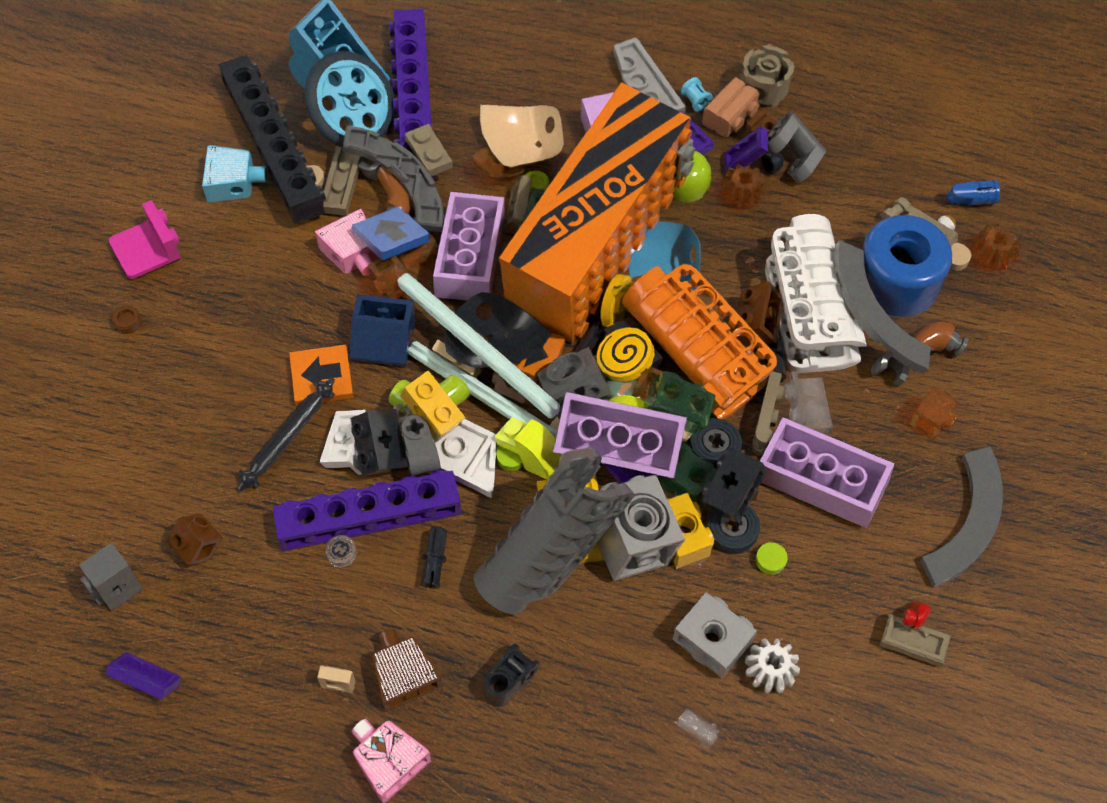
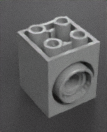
(643, 534)

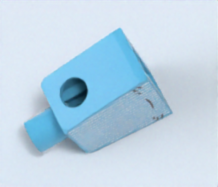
(230, 174)

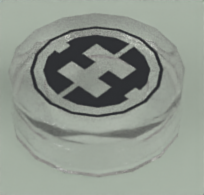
(341, 551)

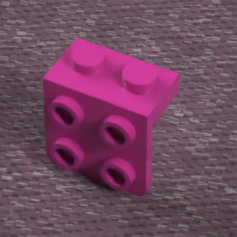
(146, 244)

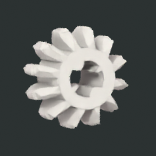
(777, 657)

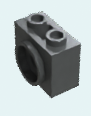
(573, 374)

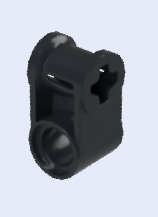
(513, 671)

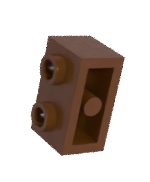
(762, 310)

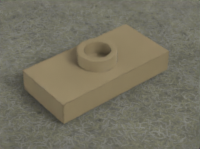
(517, 204)
(919, 643)

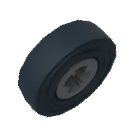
(715, 430)
(737, 541)

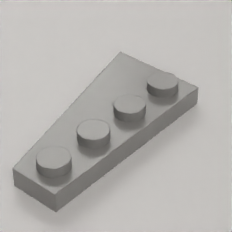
(643, 74)

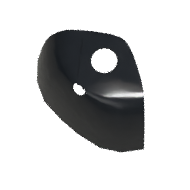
(524, 332)

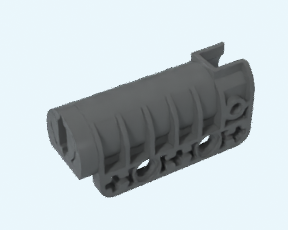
(551, 535)

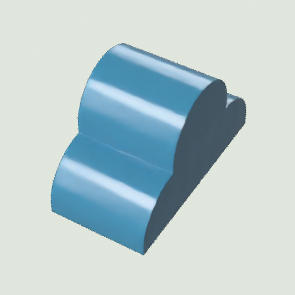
(322, 33)

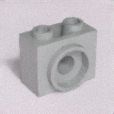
(713, 616)

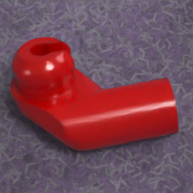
(916, 614)

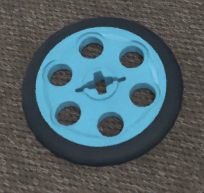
(372, 78)

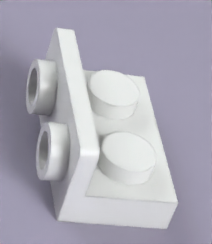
(340, 445)

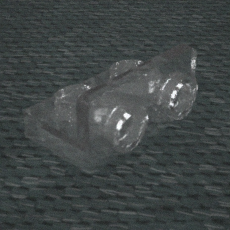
(808, 403)

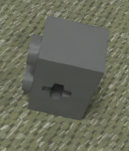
(109, 577)

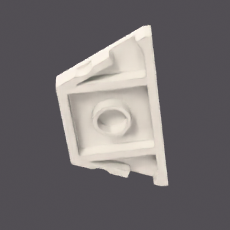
(471, 456)

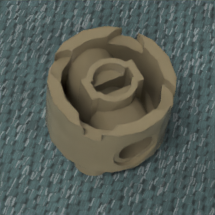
(769, 73)

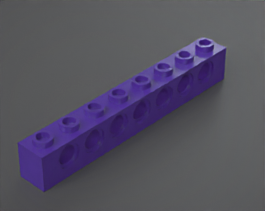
(411, 72)

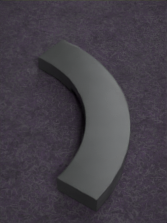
(405, 168)
(869, 313)
(979, 524)

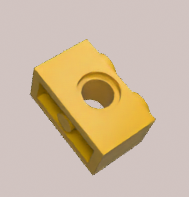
(432, 403)
(696, 543)

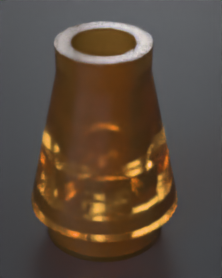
(420, 253)

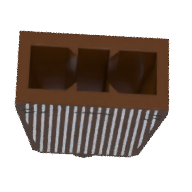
(403, 670)

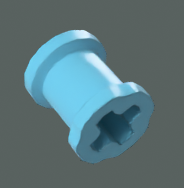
(696, 94)

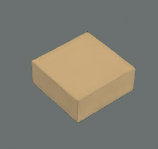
(336, 679)

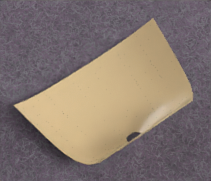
(515, 130)

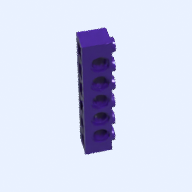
(355, 522)

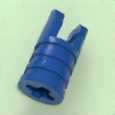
(974, 193)

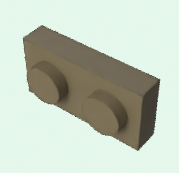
(428, 150)

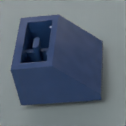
(382, 330)

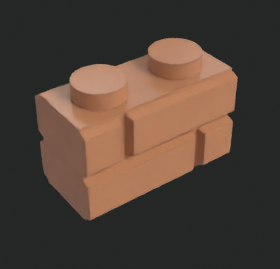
(730, 108)

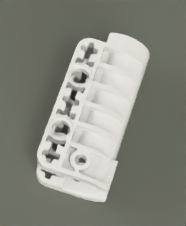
(812, 298)

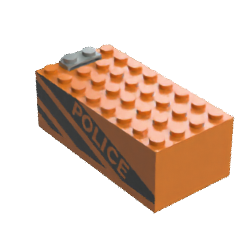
(597, 211)

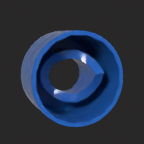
(899, 286)

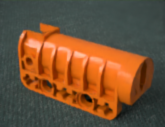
(698, 338)

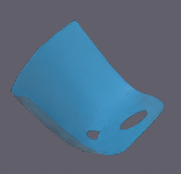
(668, 248)

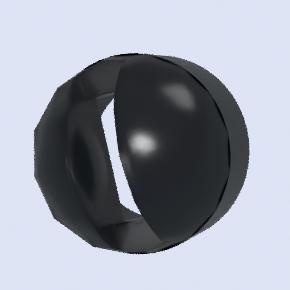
(772, 163)

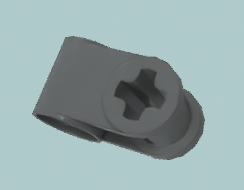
(419, 448)

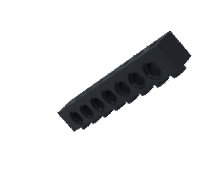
(272, 139)

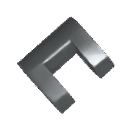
(793, 131)

